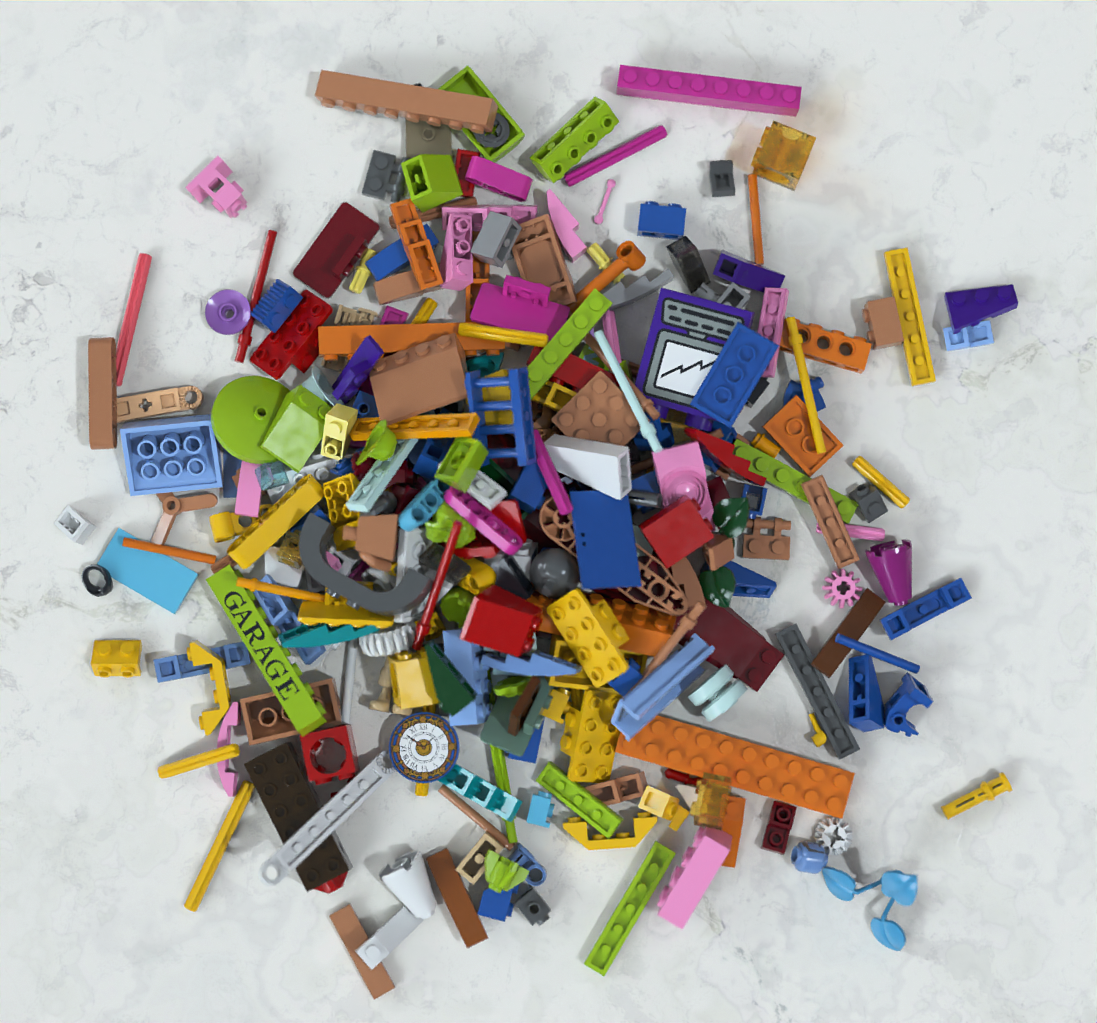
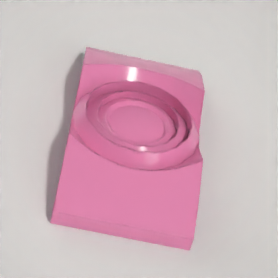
(681, 473)

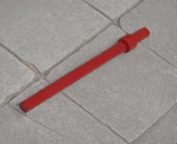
(245, 339)
(423, 626)

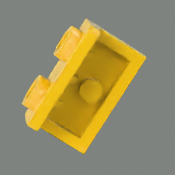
(116, 658)

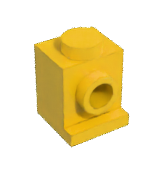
(559, 705)

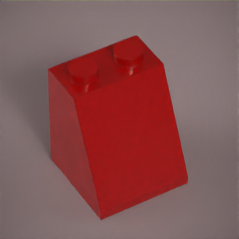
(502, 621)

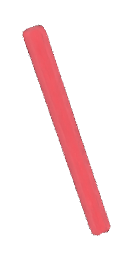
(131, 314)

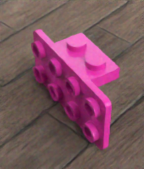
(519, 307)

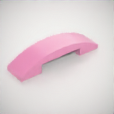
(248, 491)
(228, 779)

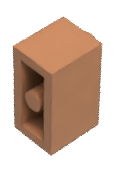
(883, 323)

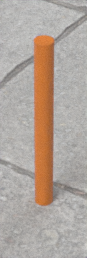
(755, 219)
(168, 550)

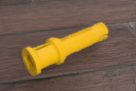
(988, 794)

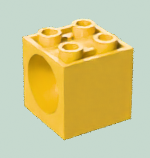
(411, 679)

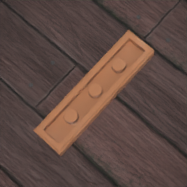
(830, 521)
(354, 936)

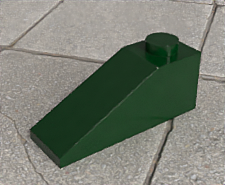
(449, 684)

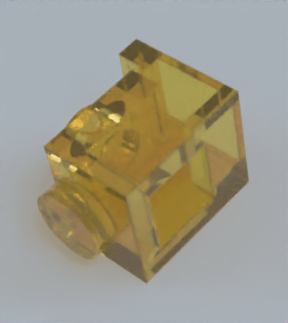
(289, 555)

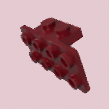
(336, 250)

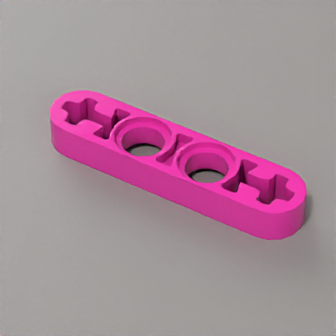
(484, 520)

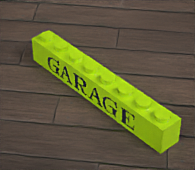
(267, 651)

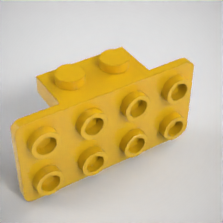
(337, 612)
(591, 635)
(591, 737)

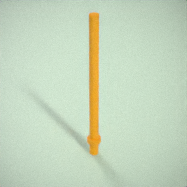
(279, 590)

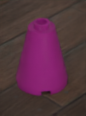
(893, 569)

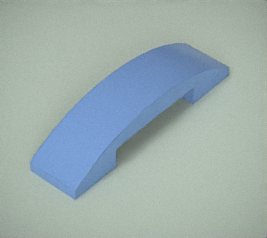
(180, 667)

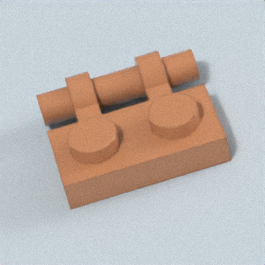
(763, 546)

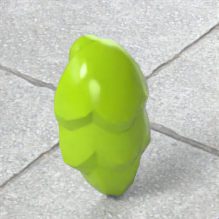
(511, 686)

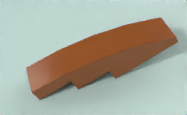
(457, 898)

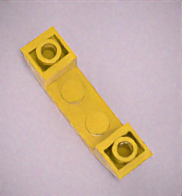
(201, 655)
(641, 824)

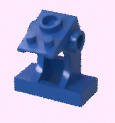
(895, 709)

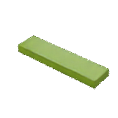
(579, 800)

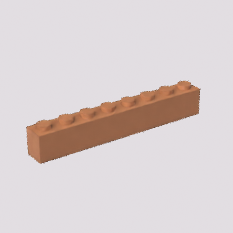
(406, 101)

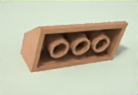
(268, 720)

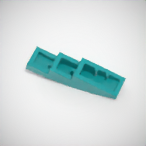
(322, 634)
(482, 792)

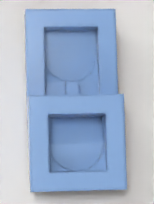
(969, 336)

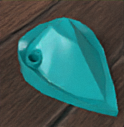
(486, 364)

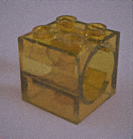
(782, 155)

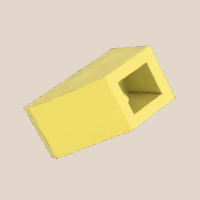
(336, 432)

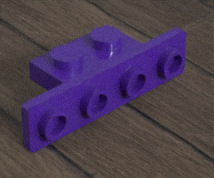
(357, 370)

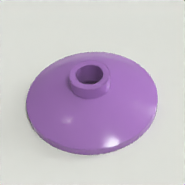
(223, 302)

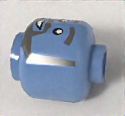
(809, 857)

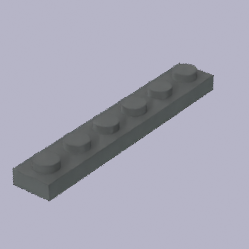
(817, 691)

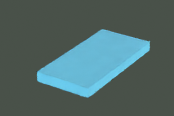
(148, 572)

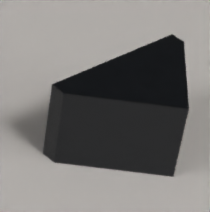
(512, 578)

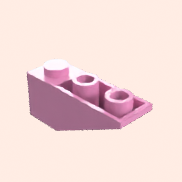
(456, 258)

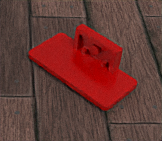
(295, 340)
(509, 514)

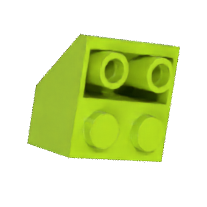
(431, 180)

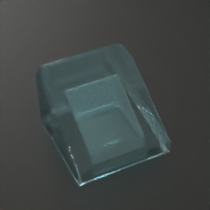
(271, 475)

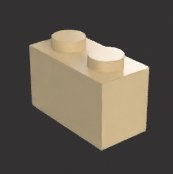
(474, 863)

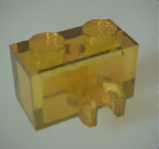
(712, 800)

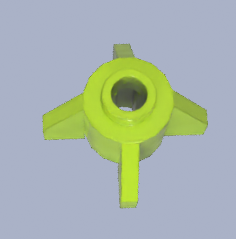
(502, 872)

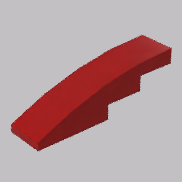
(721, 453)

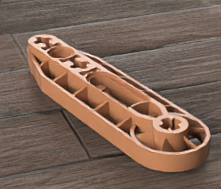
(553, 531)

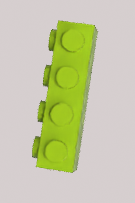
(574, 139)

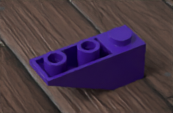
(746, 272)

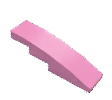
(479, 213)

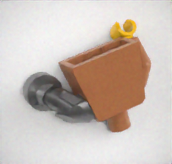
(377, 534)

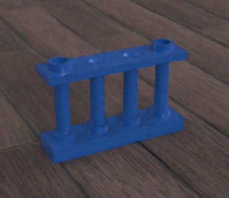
(520, 406)

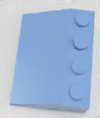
(171, 455)

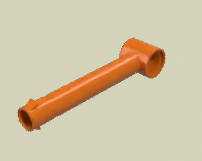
(628, 257)

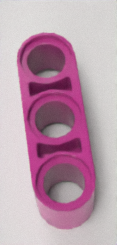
(498, 179)

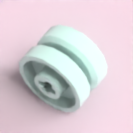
(720, 695)

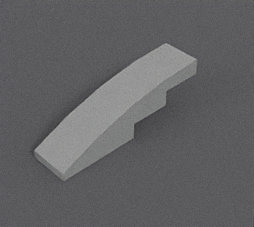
(639, 289)

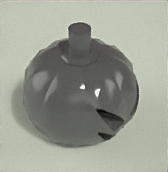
(554, 573)

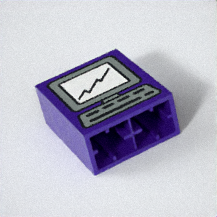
(681, 350)

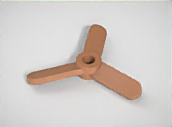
(182, 504)

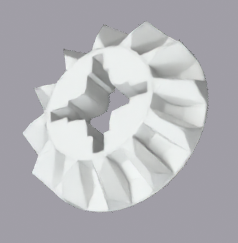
(828, 826)

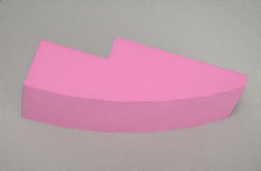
(565, 227)

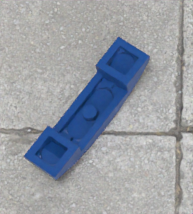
(925, 608)

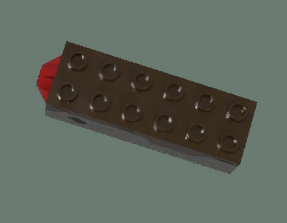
(290, 804)

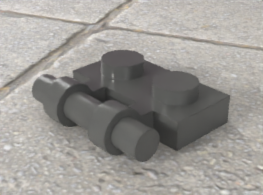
(379, 176)

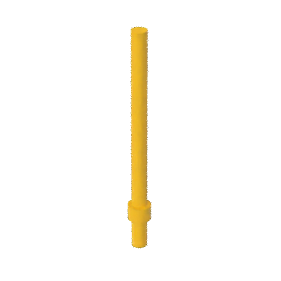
(795, 340)

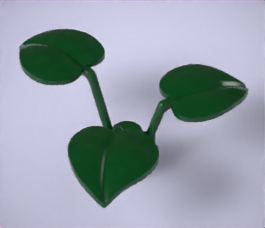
(732, 518)

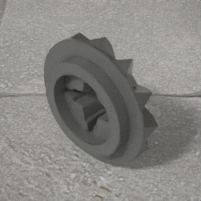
(501, 132)

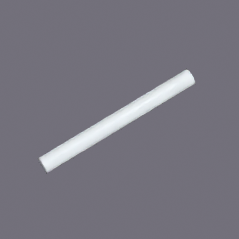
(349, 681)

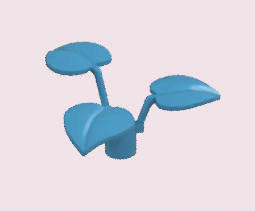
(894, 884)

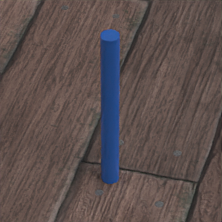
(877, 653)

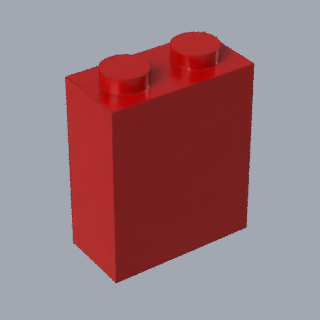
(677, 530)

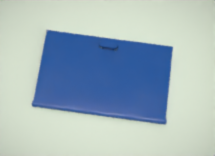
(608, 547)

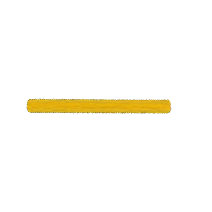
(219, 846)

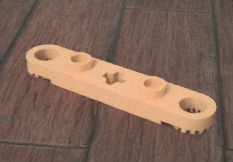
(162, 402)

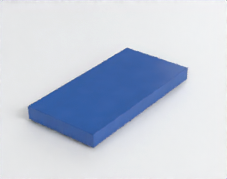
(734, 374)

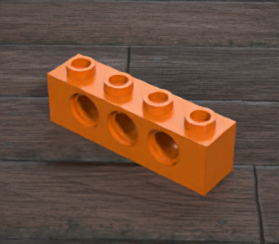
(858, 347)

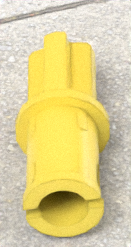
(602, 260)
(362, 273)

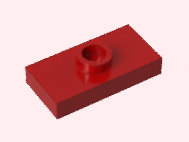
(462, 163)

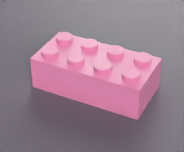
(694, 876)

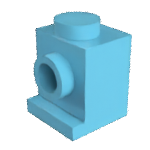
(540, 809)

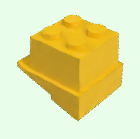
(497, 394)

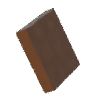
(523, 706)

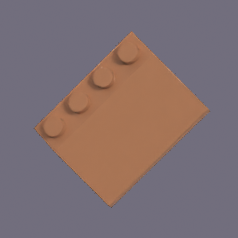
(419, 379)

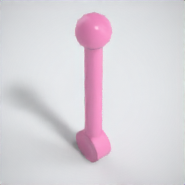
(598, 219)

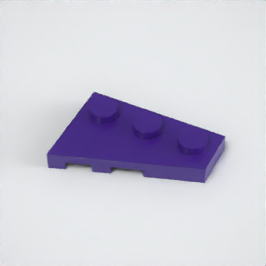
(975, 305)

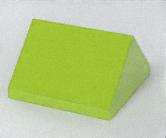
(462, 463)

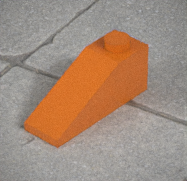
(733, 826)

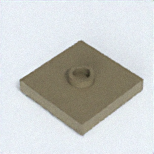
(427, 139)

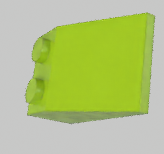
(296, 428)

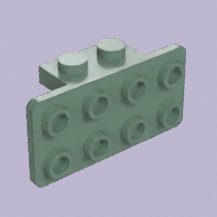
(496, 727)

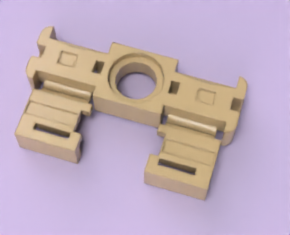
(350, 318)

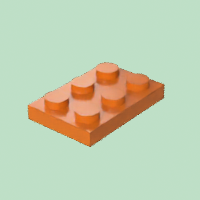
(793, 433)

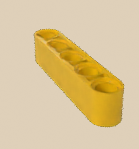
(276, 521)

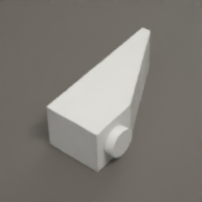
(388, 937)

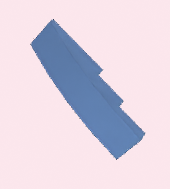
(284, 614)
(539, 664)

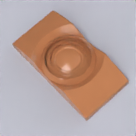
(542, 261)

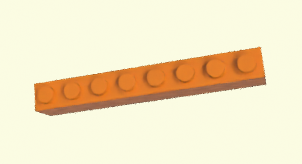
(345, 340)

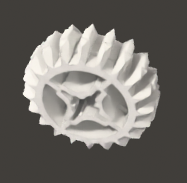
(389, 640)

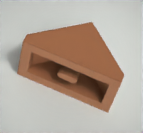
(718, 551)

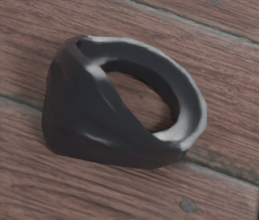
(96, 590)

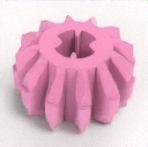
(847, 595)

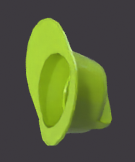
(380, 444)

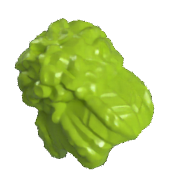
(442, 524)
(456, 605)

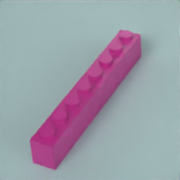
(709, 90)

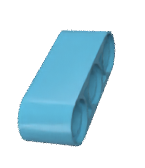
(423, 505)

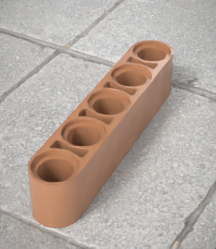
(102, 393)

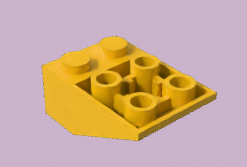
(337, 494)

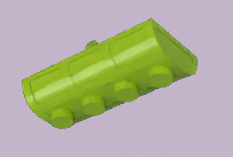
(469, 83)

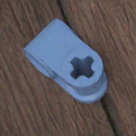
(528, 862)

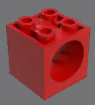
(311, 743)

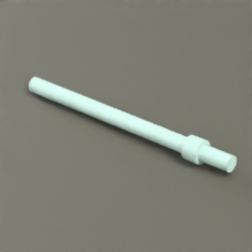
(647, 429)

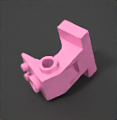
(227, 198)

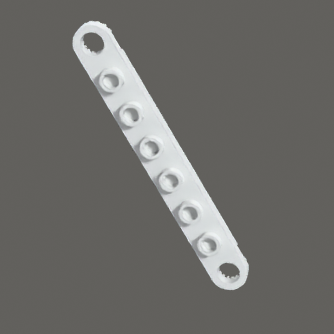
(326, 819)

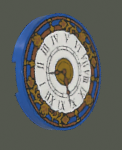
(424, 747)

